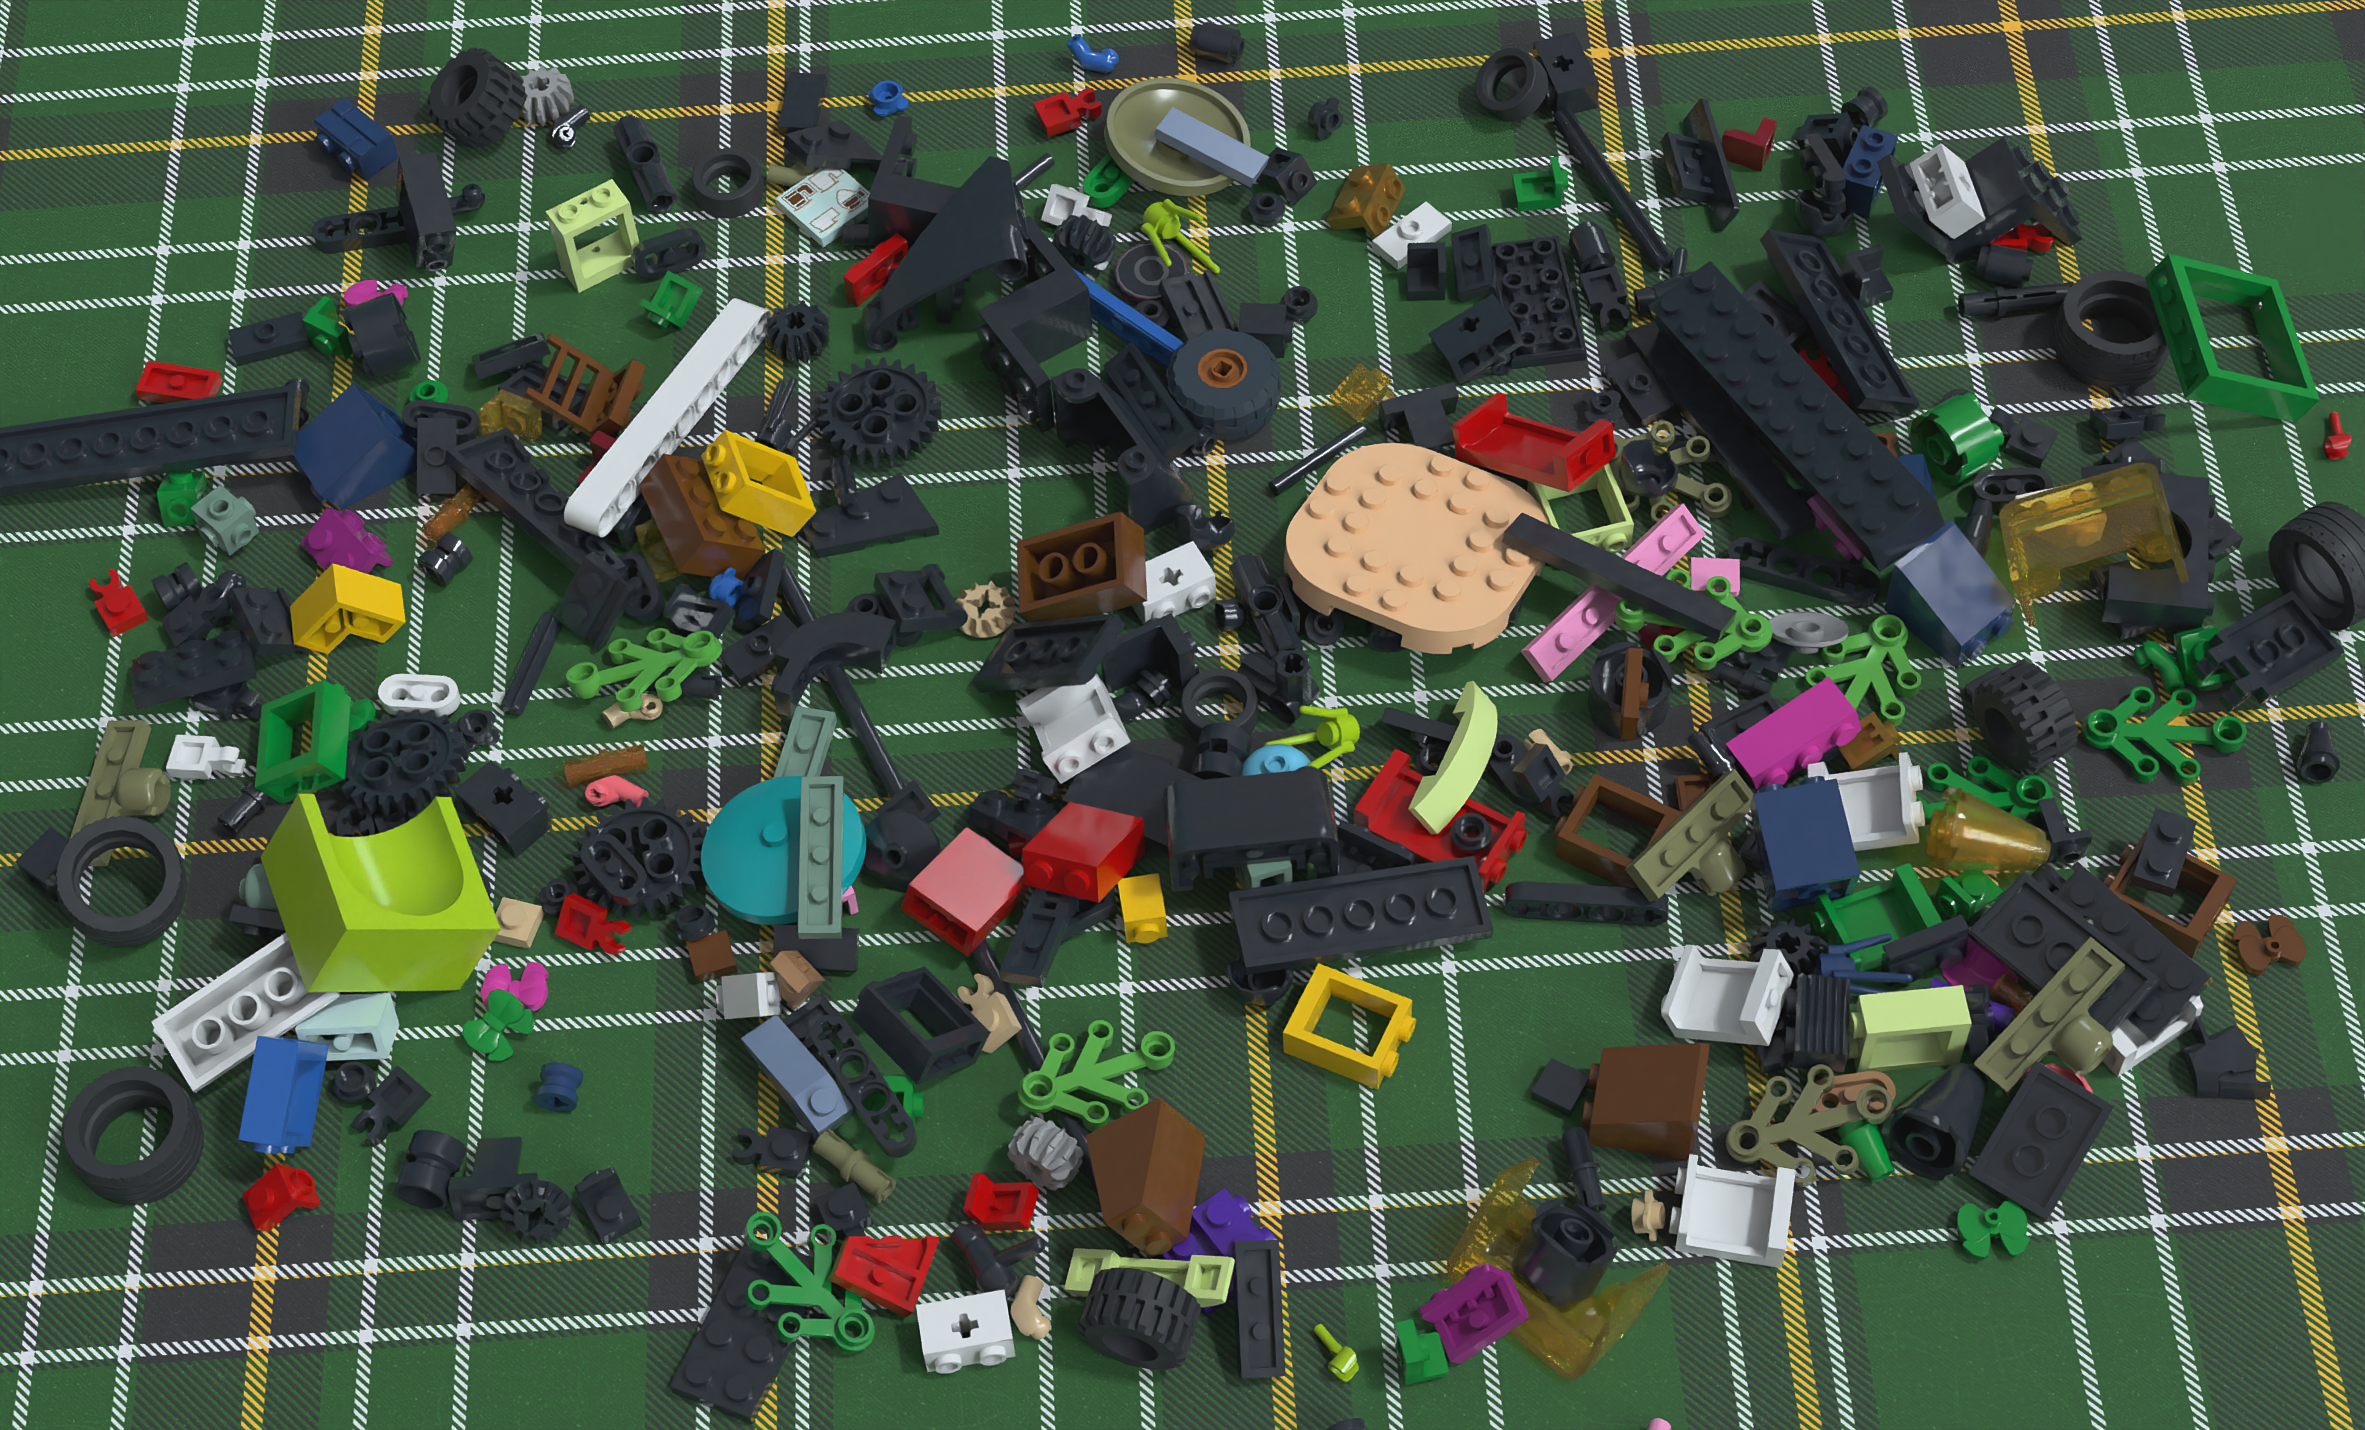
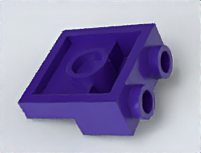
(1212, 1230)

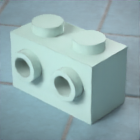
(353, 1027)

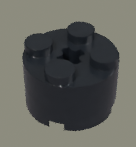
(381, 336)
(1607, 687)
(1565, 1252)

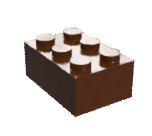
(692, 523)
(1082, 569)

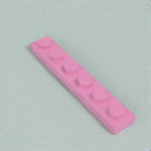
(1595, 608)

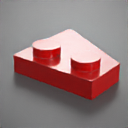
(885, 1269)

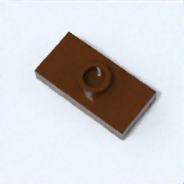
(1633, 694)

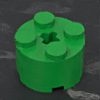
(1956, 438)

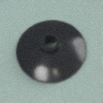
(907, 835)

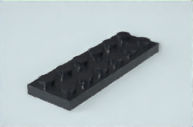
(1839, 323)
(1359, 915)

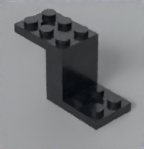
(2009, 192)
(908, 205)
(1034, 327)

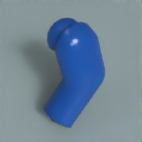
(1090, 60)

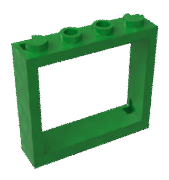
(2173, 291)

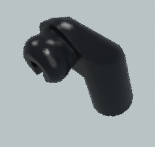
(565, 126)
(227, 581)

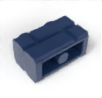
(354, 139)

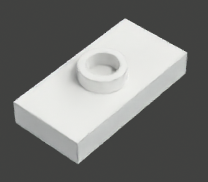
(1419, 226)

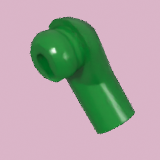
(2165, 662)

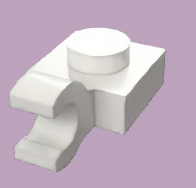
(1066, 202)
(198, 755)

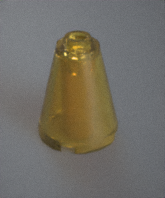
(1982, 837)

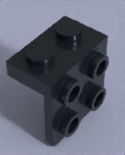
(1154, 645)

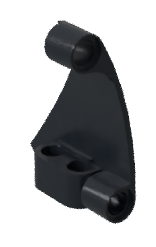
(971, 233)

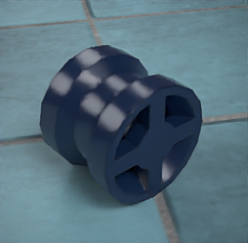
(558, 1087)

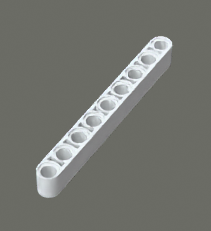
(667, 417)

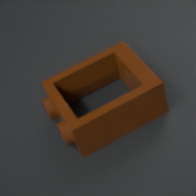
(1593, 856)
(2196, 876)

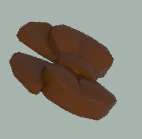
(2257, 953)

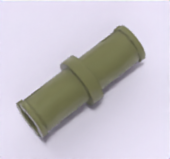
(854, 1165)

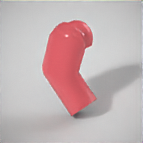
(613, 790)

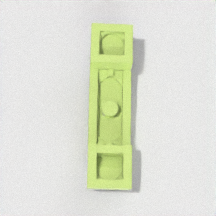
(1464, 762)
(1202, 1276)

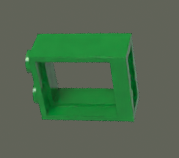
(324, 764)

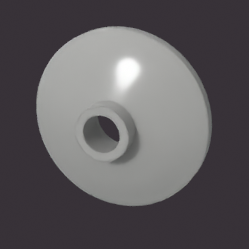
(1808, 630)

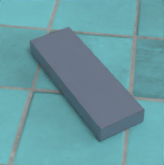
(1211, 147)

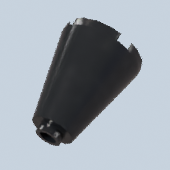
(1938, 1123)

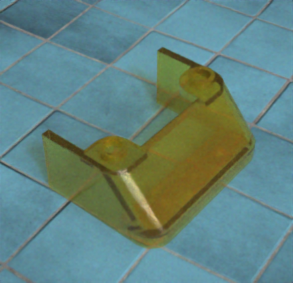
(2087, 523)
(1564, 1337)

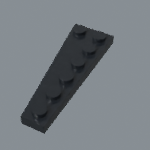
(507, 478)

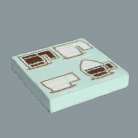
(825, 203)

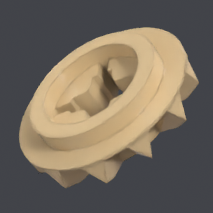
(995, 619)

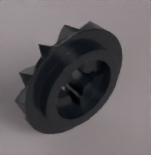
(527, 1197)

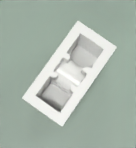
(1947, 191)
(1176, 583)
(945, 1321)

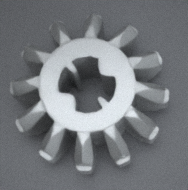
(546, 95)
(1045, 1154)

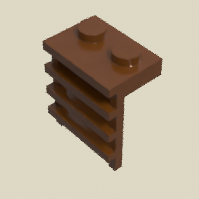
(606, 399)

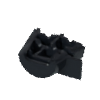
(2223, 1064)

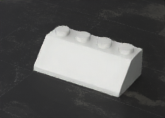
(223, 1019)

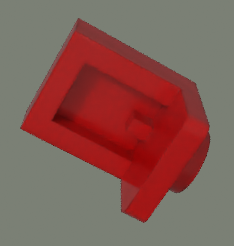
(278, 1195)
(1000, 1204)

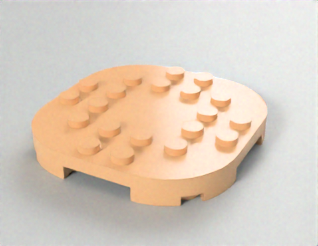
(1412, 546)

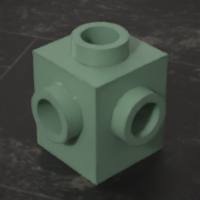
(225, 520)

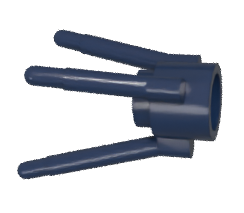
(1837, 965)

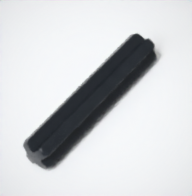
(531, 664)

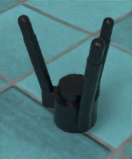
(777, 431)

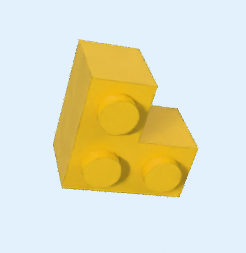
(343, 604)

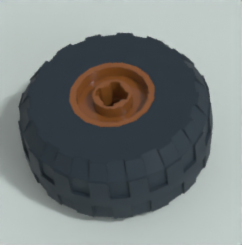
(1225, 383)

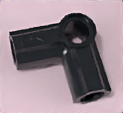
(1282, 684)

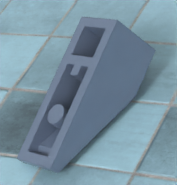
(798, 1077)

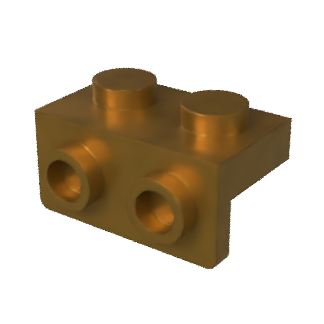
(1367, 199)

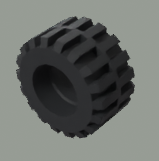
(476, 98)
(2025, 718)
(1139, 1318)

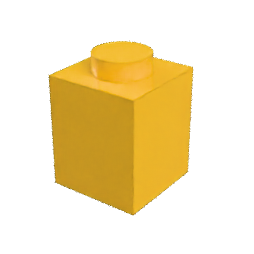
(1142, 908)

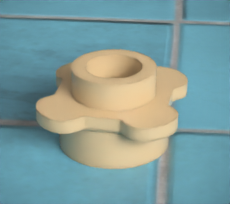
(1648, 1215)

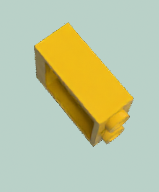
(778, 504)
(1368, 1070)

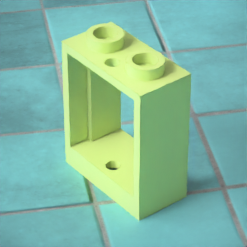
(604, 256)
(1610, 537)
(1909, 1029)

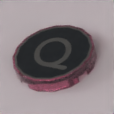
(1141, 270)

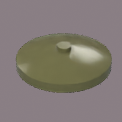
(1154, 164)

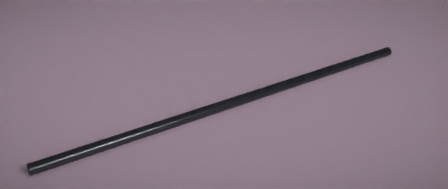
(893, 783)

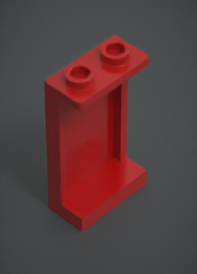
(1531, 448)
(1387, 816)

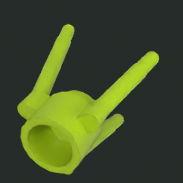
(1163, 222)
(1337, 732)

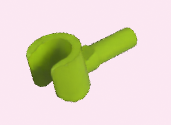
(1344, 1363)

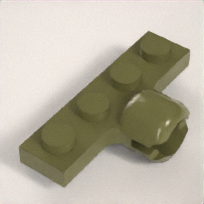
(118, 783)
(1697, 843)
(2056, 1022)

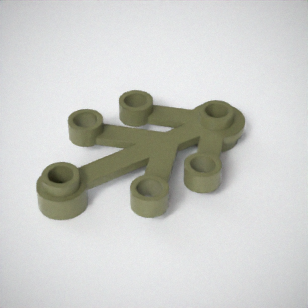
(1684, 484)
(1802, 1125)

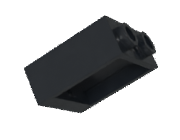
(425, 211)
(958, 1030)

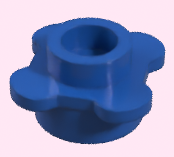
(887, 98)
(726, 588)

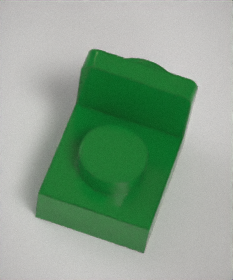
(2190, 650)
(1967, 894)
(906, 1093)
(1419, 1354)

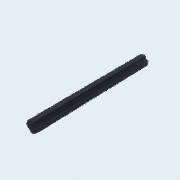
(1612, 189)

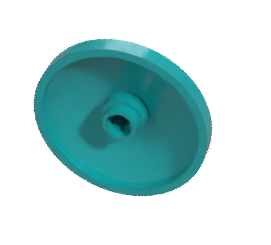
(755, 851)

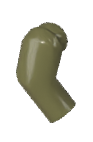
(789, 176)

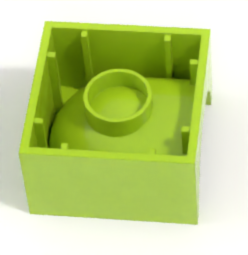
(380, 906)

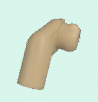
(649, 710)
(1026, 1312)

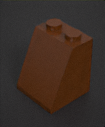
(1647, 1098)
(1148, 1175)

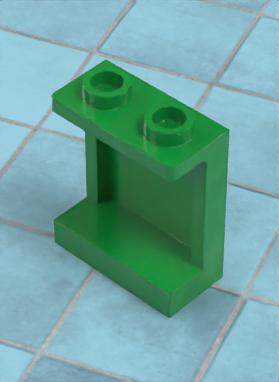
(1890, 907)

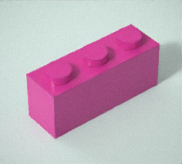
(1795, 735)

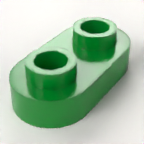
(1106, 183)

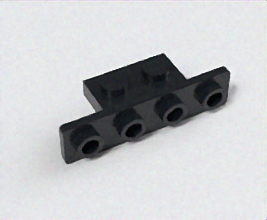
(1700, 166)

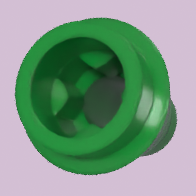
(1870, 1148)

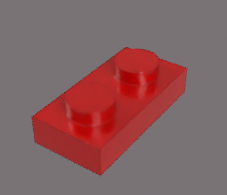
(871, 273)
(176, 383)

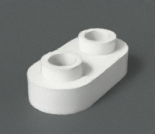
(420, 694)

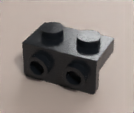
(1365, 852)

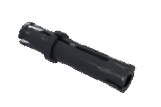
(2001, 301)

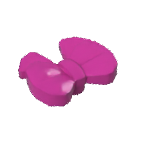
(367, 290)
(531, 989)

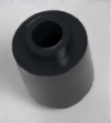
(1216, 42)
(1590, 248)
(2004, 265)

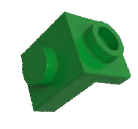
(1540, 188)
(672, 301)
(325, 331)
(178, 494)

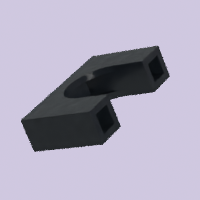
(2158, 596)

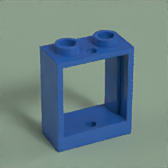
(283, 1094)

